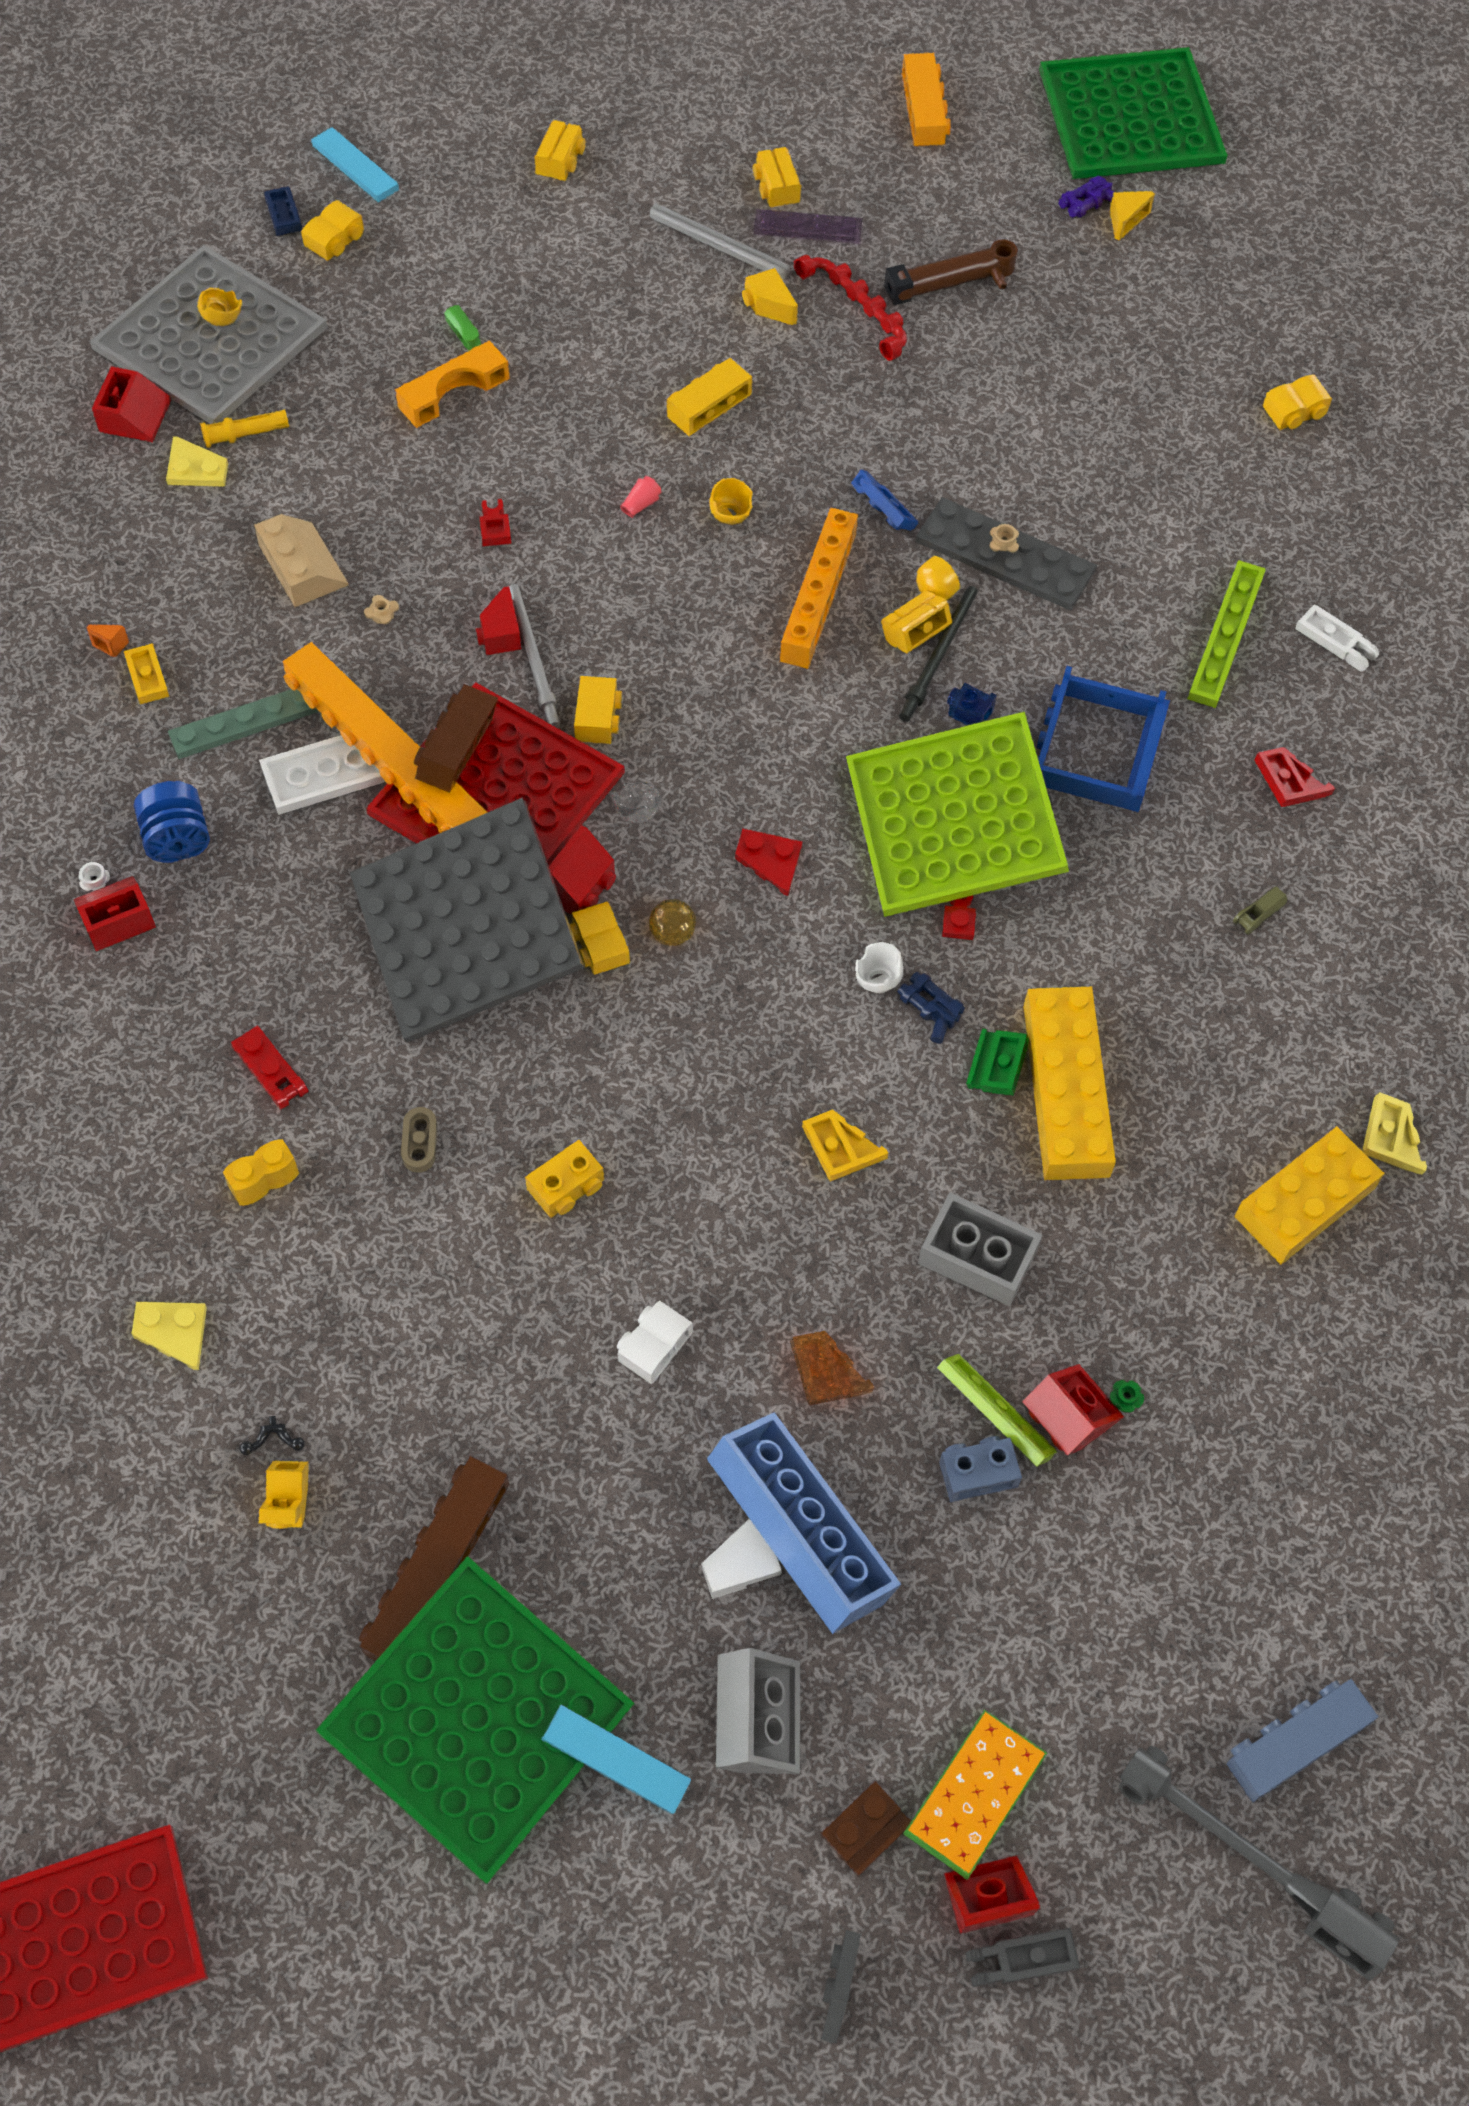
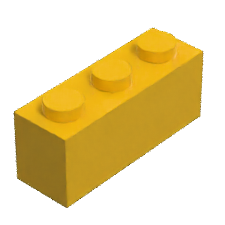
(709, 396)

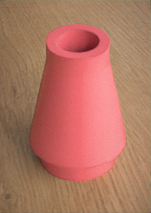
(643, 494)

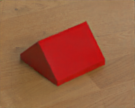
(991, 1895)

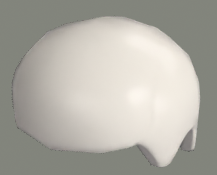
(880, 959)

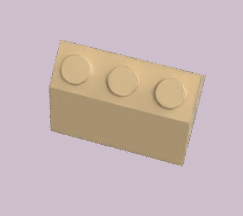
(299, 558)

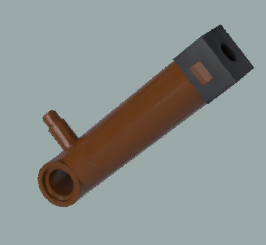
(995, 261)

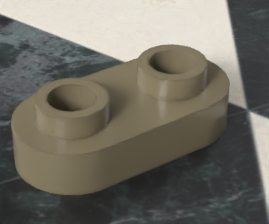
(419, 1141)

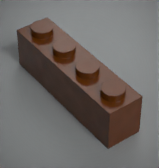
(455, 737)

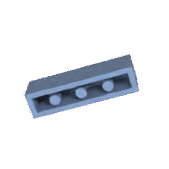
(1300, 1740)

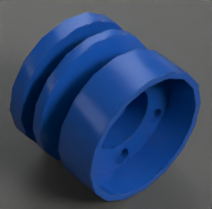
(171, 821)

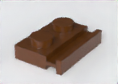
(866, 1828)

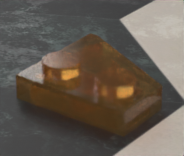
(826, 1370)

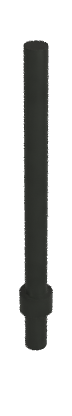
(918, 691)

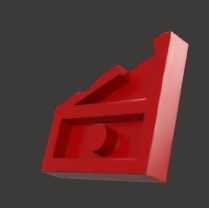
(1290, 778)
(770, 857)

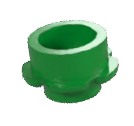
(1126, 1404)

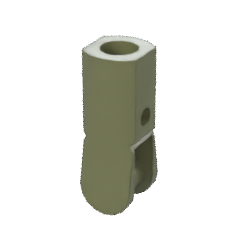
(1262, 909)

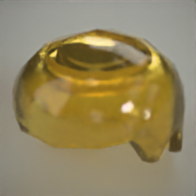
(672, 922)

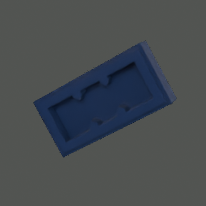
(283, 211)

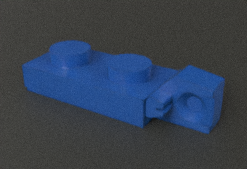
(884, 501)

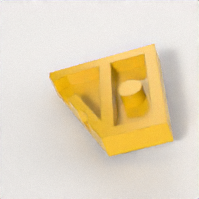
(840, 1146)

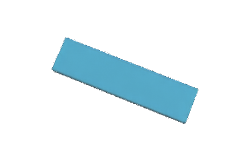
(355, 164)
(616, 1759)

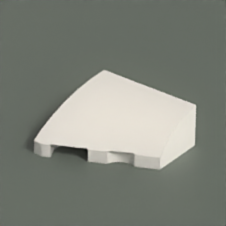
(740, 1562)

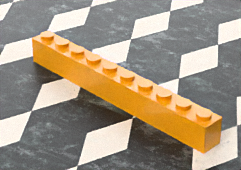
(375, 736)

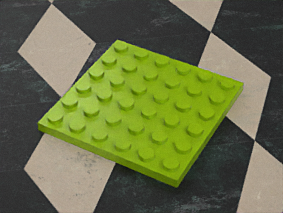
(956, 814)

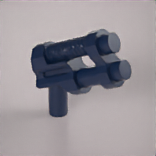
(942, 1009)

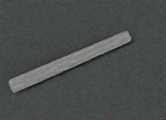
(718, 240)

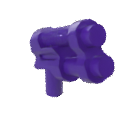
(1094, 193)

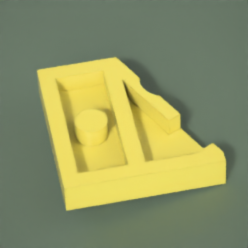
(195, 465)
(1392, 1134)
(172, 1329)

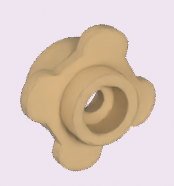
(1004, 538)
(381, 616)

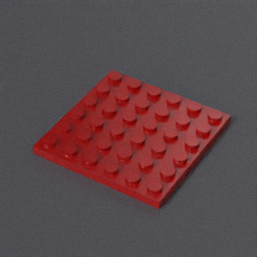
(517, 760)

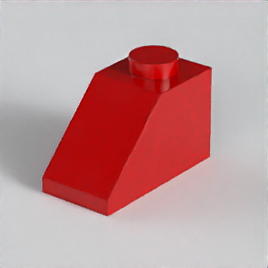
(499, 625)

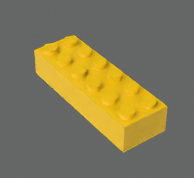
(1069, 1084)

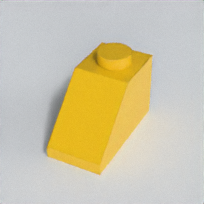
(770, 297)

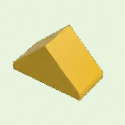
(1128, 210)

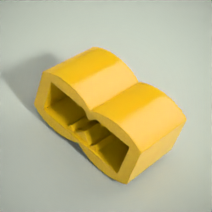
(332, 230)
(1297, 402)
(600, 938)
(255, 1175)

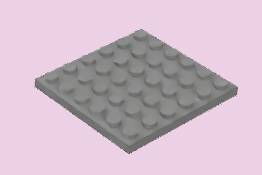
(205, 364)

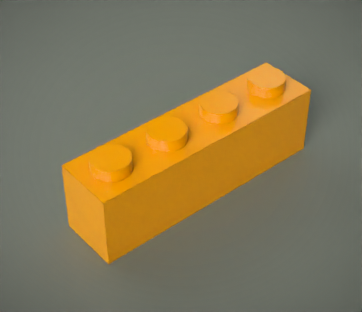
(924, 99)

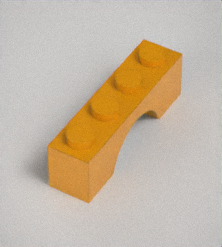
(479, 367)

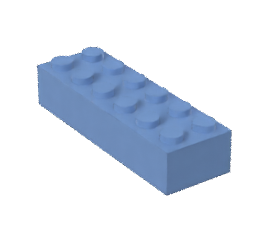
(803, 1522)

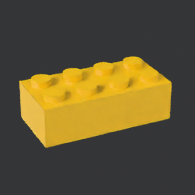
(1308, 1195)

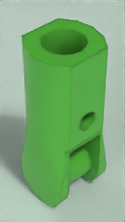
(462, 327)

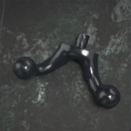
(297, 1443)

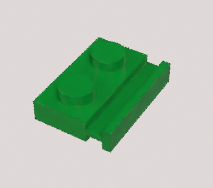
(998, 1061)

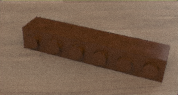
(440, 1551)

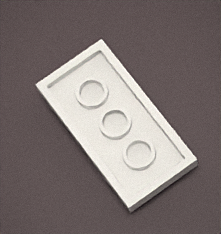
(316, 774)

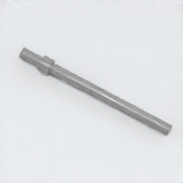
(546, 699)

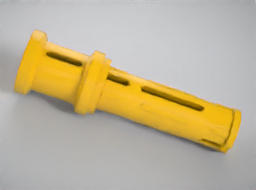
(231, 429)

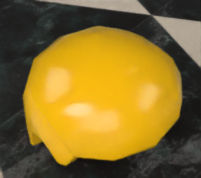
(219, 306)
(733, 495)
(938, 578)

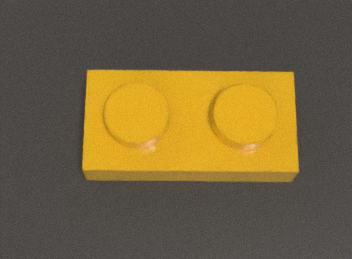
(146, 673)

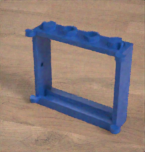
(1115, 697)

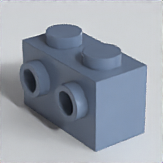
(980, 1468)

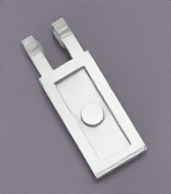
(1337, 637)

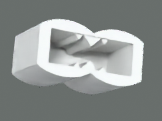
(654, 1341)

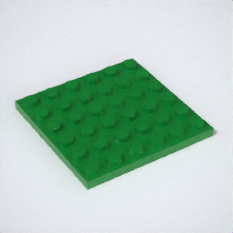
(1132, 113)
(460, 1715)

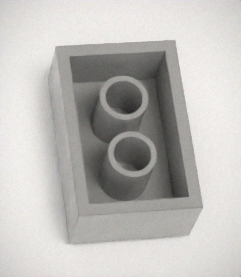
(979, 1249)

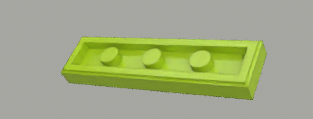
(997, 1409)

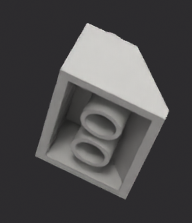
(758, 1713)

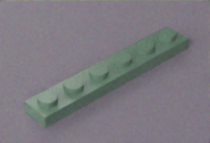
(239, 722)

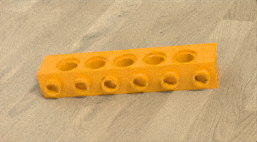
(818, 588)

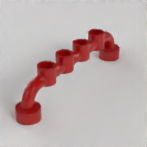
(889, 347)

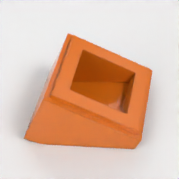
(108, 638)

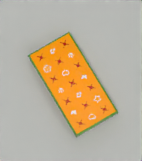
(975, 1794)

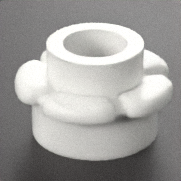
(93, 870)

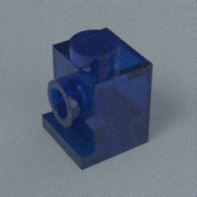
(970, 704)

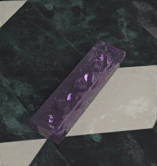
(808, 226)

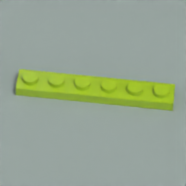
(1226, 634)

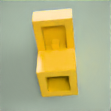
(285, 1495)

